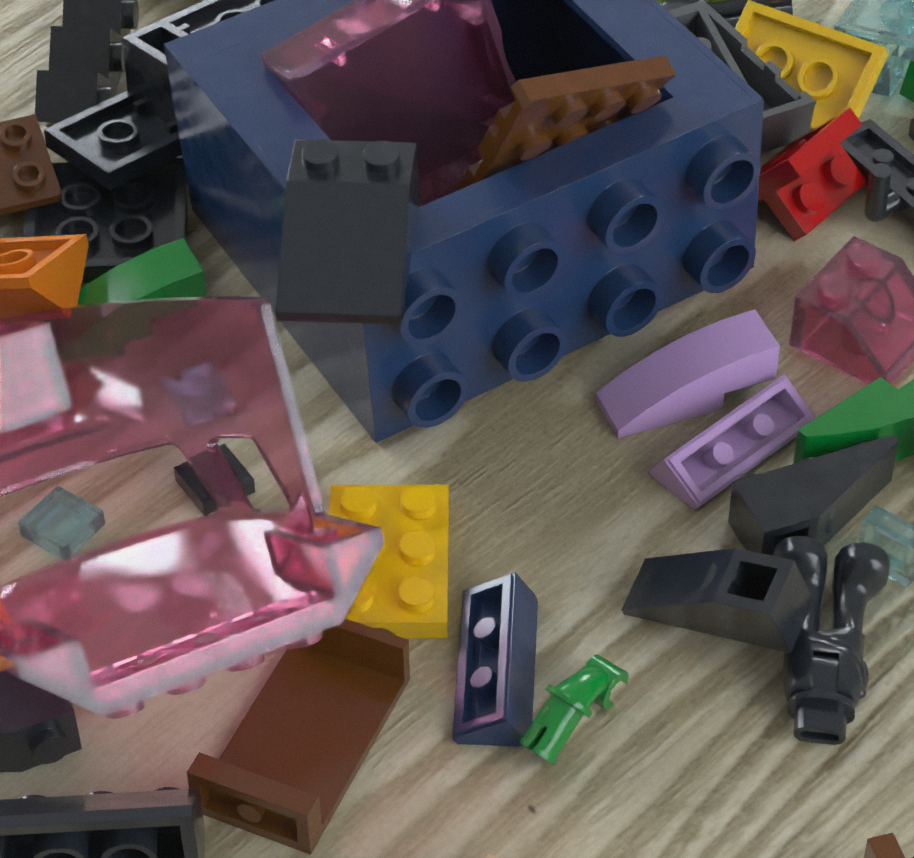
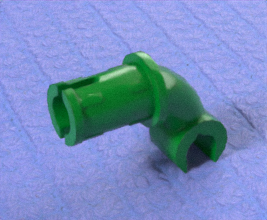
(569, 703)

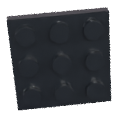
(116, 221)

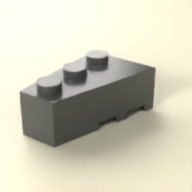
(785, 111)

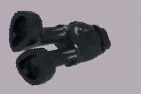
(826, 668)

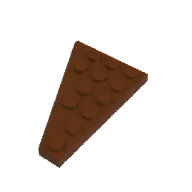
(565, 108)

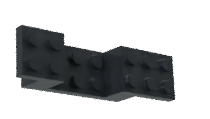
(140, 125)

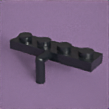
(887, 170)

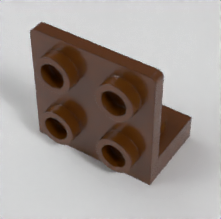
(25, 167)

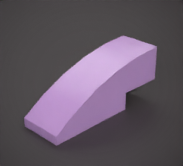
(690, 375)

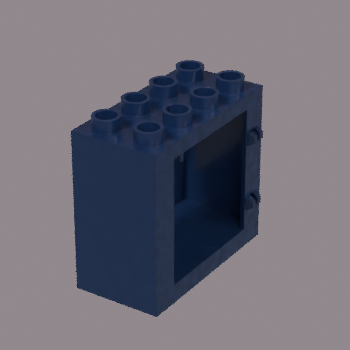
(519, 260)

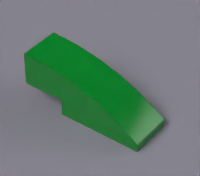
(158, 273)
(864, 416)

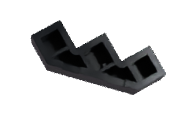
(84, 58)

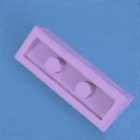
(734, 444)

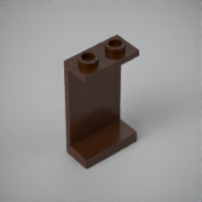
(305, 736)

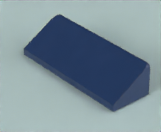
(496, 663)

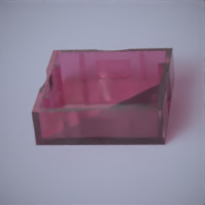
(403, 75)

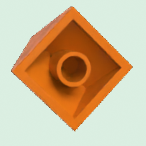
(41, 273)

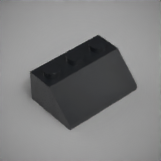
(104, 825)

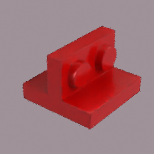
(811, 176)

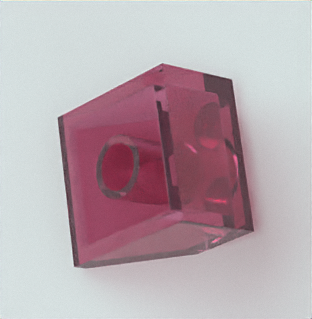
(858, 313)

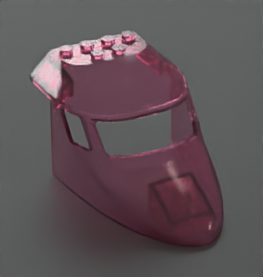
(197, 591)

